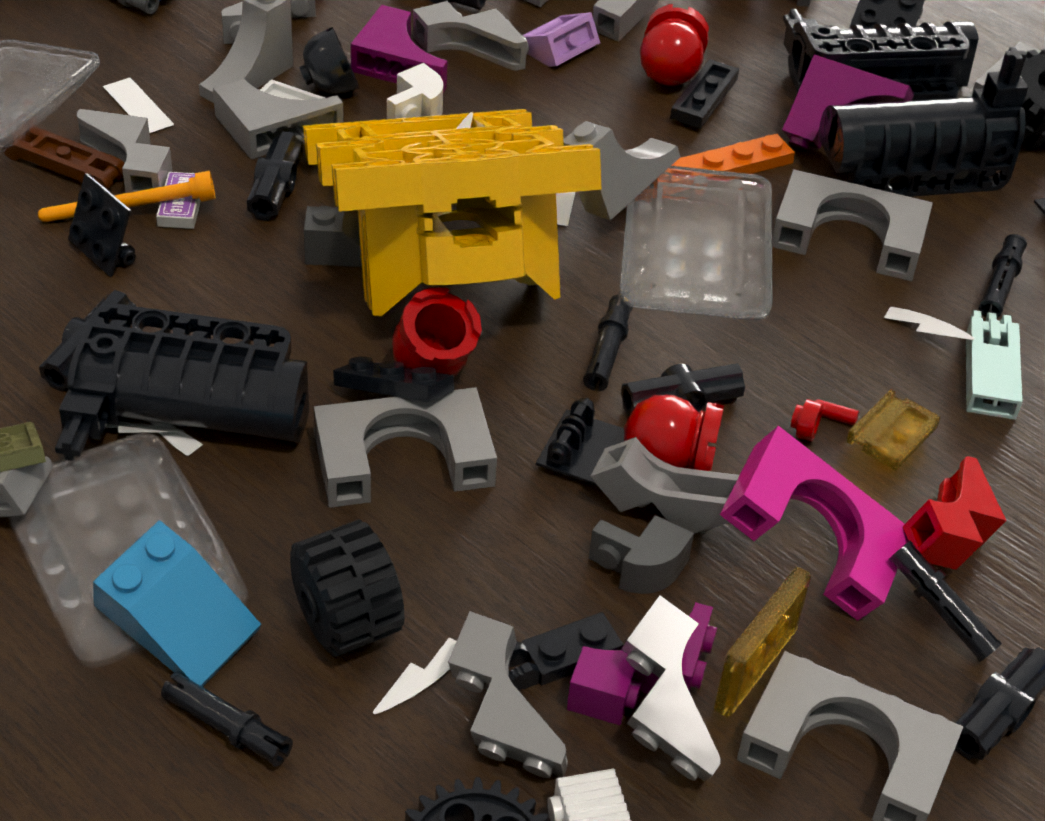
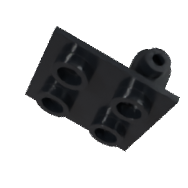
(887, 12)
(101, 226)
(579, 442)

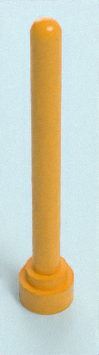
(198, 187)

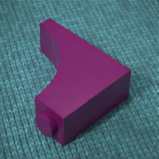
(387, 49)
(835, 84)

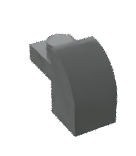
(645, 561)

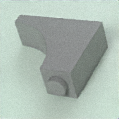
(260, 48)
(258, 117)
(622, 171)

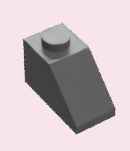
(331, 237)

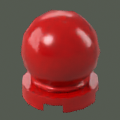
(674, 45)
(436, 332)
(676, 430)

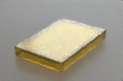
(761, 642)

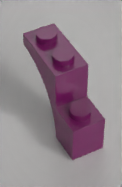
(608, 684)

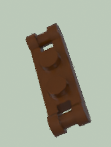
(67, 157)

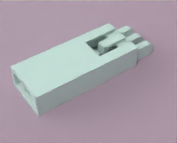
(994, 367)

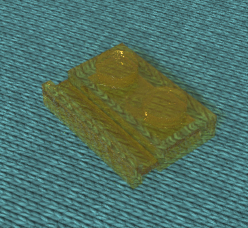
(893, 429)

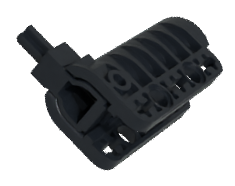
(923, 56)
(933, 138)
(182, 376)

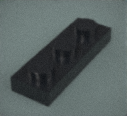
(704, 93)
(393, 379)

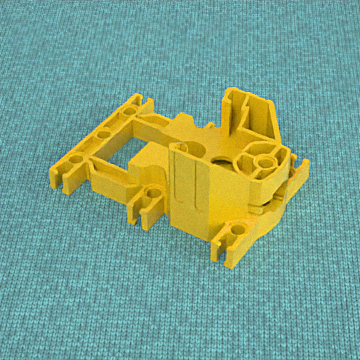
(413, 169)

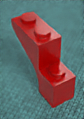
(959, 520)

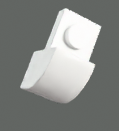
(417, 94)

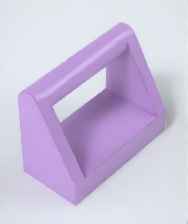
(562, 38)

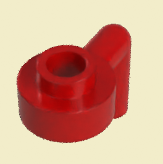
(808, 417)

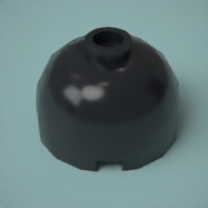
(328, 65)

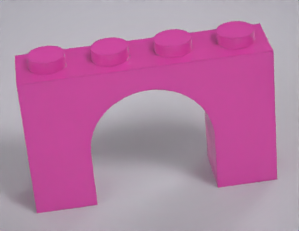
(864, 530)

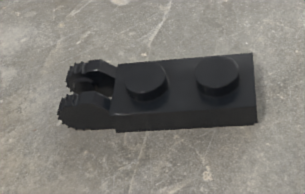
(558, 650)

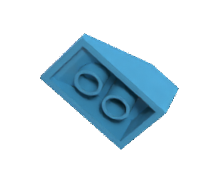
(174, 605)

